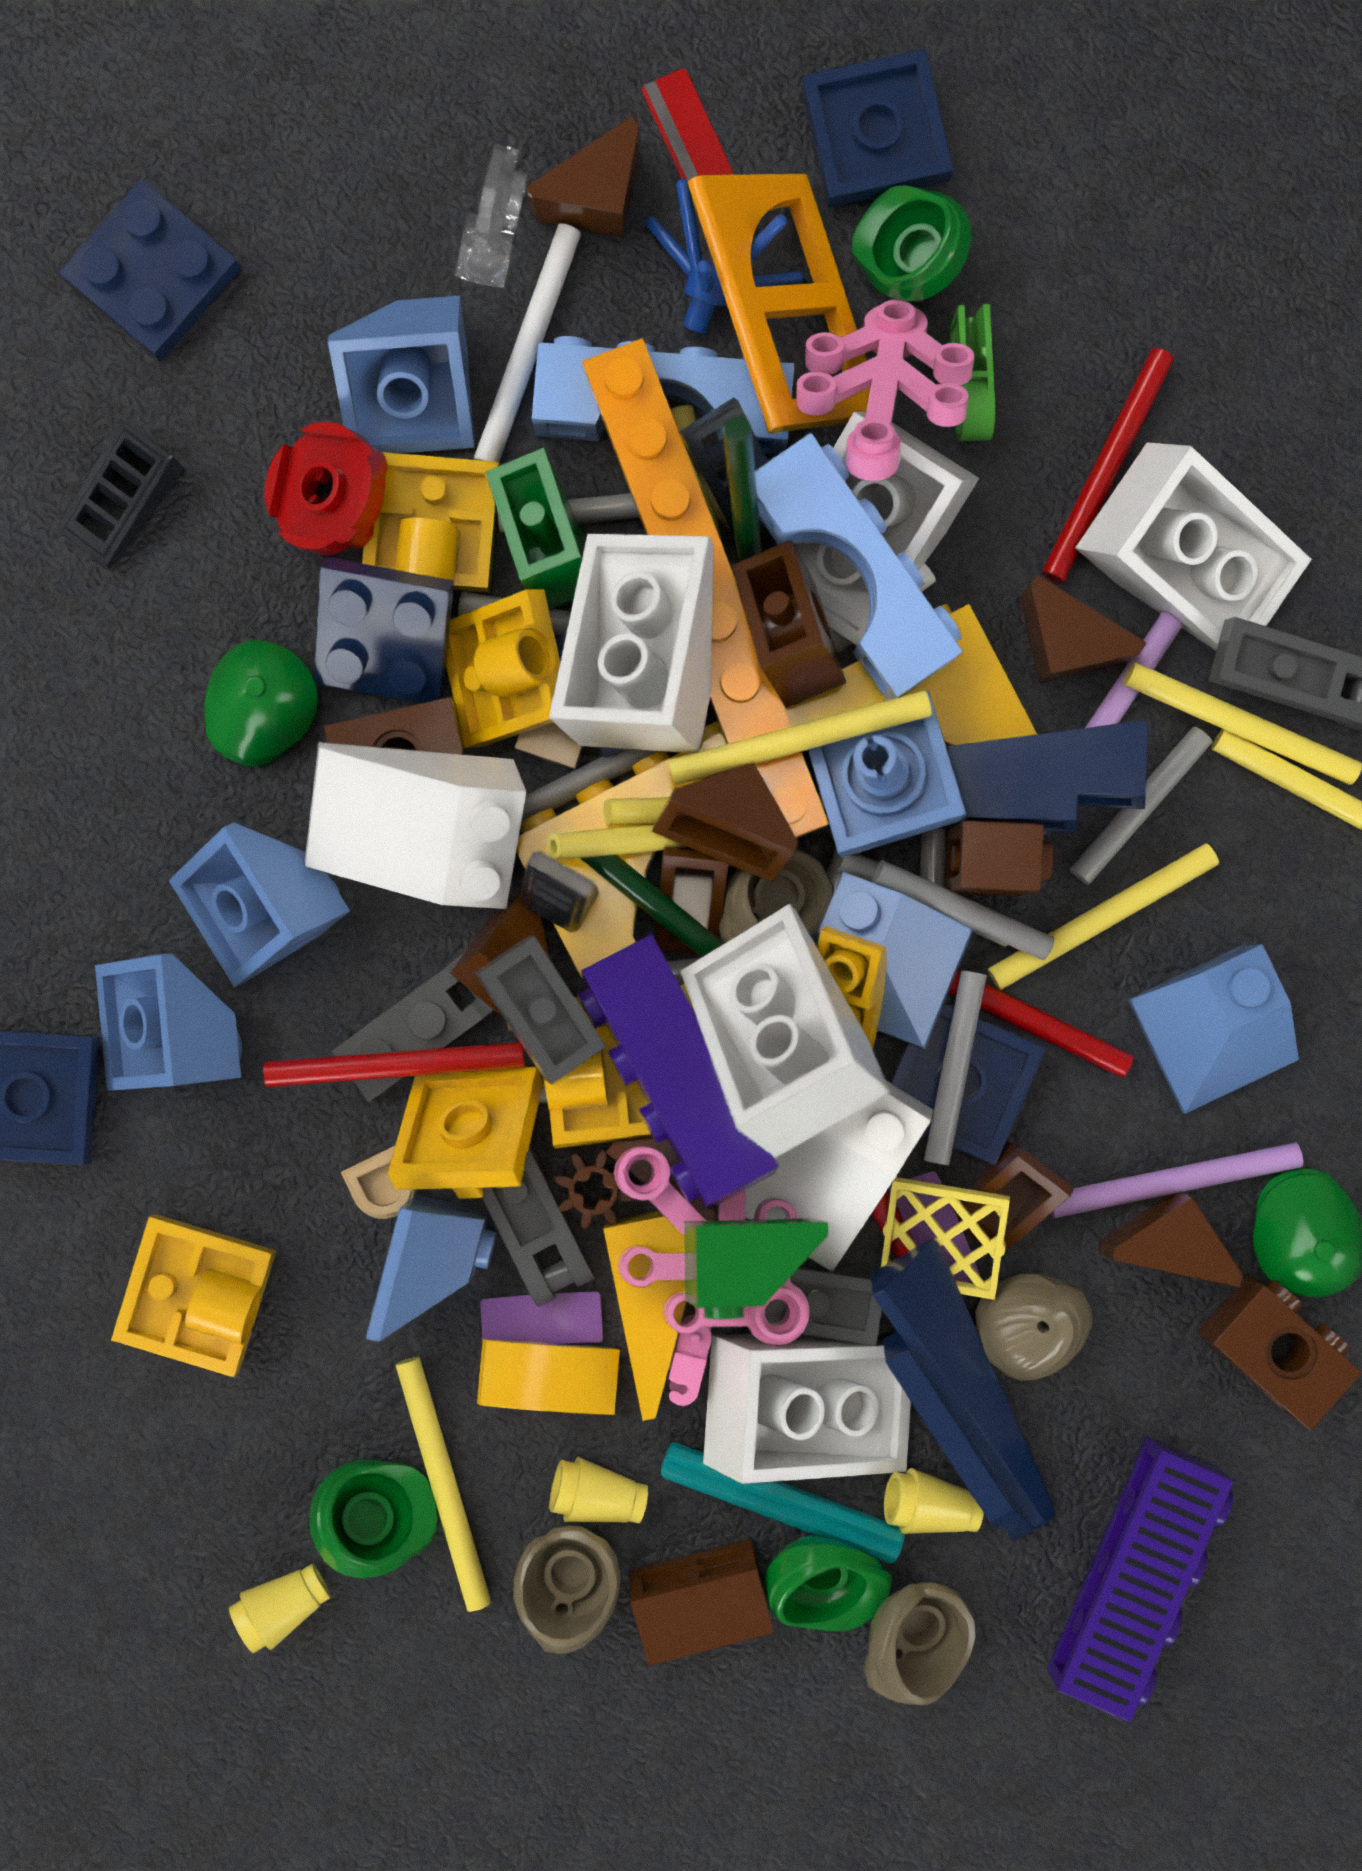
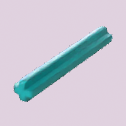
(786, 1505)

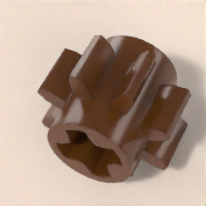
(578, 1195)

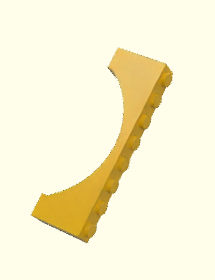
(971, 706)

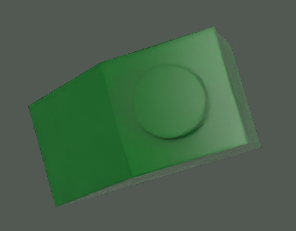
(539, 525)
(744, 1260)

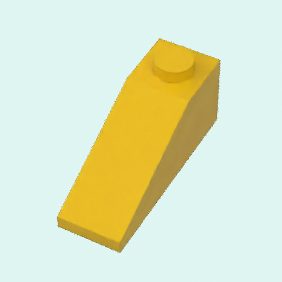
(641, 1308)

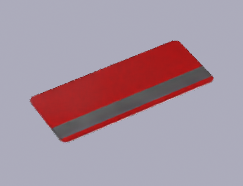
(685, 126)

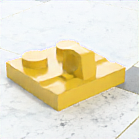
(466, 1131)

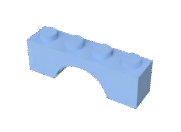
(696, 376)
(809, 502)

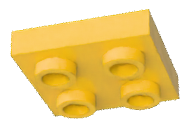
(436, 520)
(503, 668)
(594, 1103)
(193, 1295)

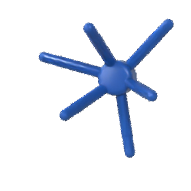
(702, 277)

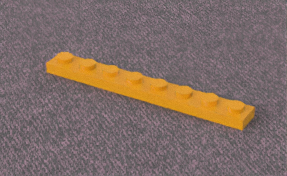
(674, 505)

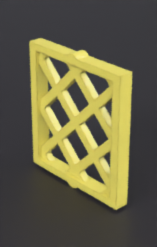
(949, 1194)

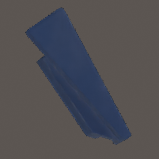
(1052, 774)
(957, 1390)

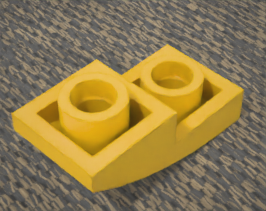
(859, 973)
(548, 1377)

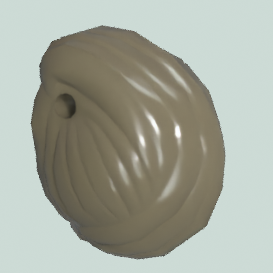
(753, 899)
(1033, 1325)
(570, 1569)
(919, 1643)

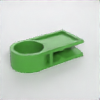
(977, 335)

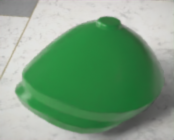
(912, 242)
(259, 702)
(1308, 1233)
(372, 1517)
(825, 1585)

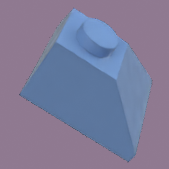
(406, 376)
(255, 900)
(921, 952)
(163, 1026)
(1218, 1026)
(428, 1259)

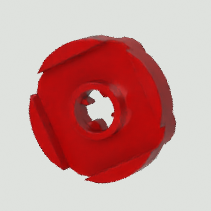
(355, 500)

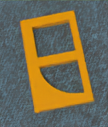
(729, 215)

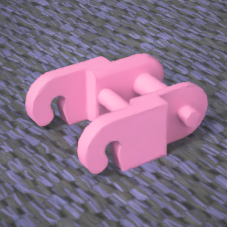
(688, 1364)

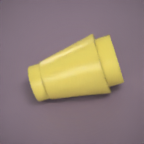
(596, 1494)
(929, 1505)
(277, 1607)

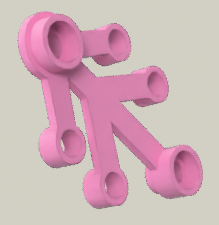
(893, 333)
(672, 1265)

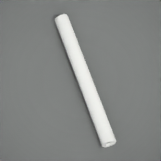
(526, 345)

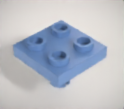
(887, 785)

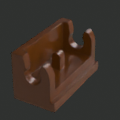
(699, 1602)

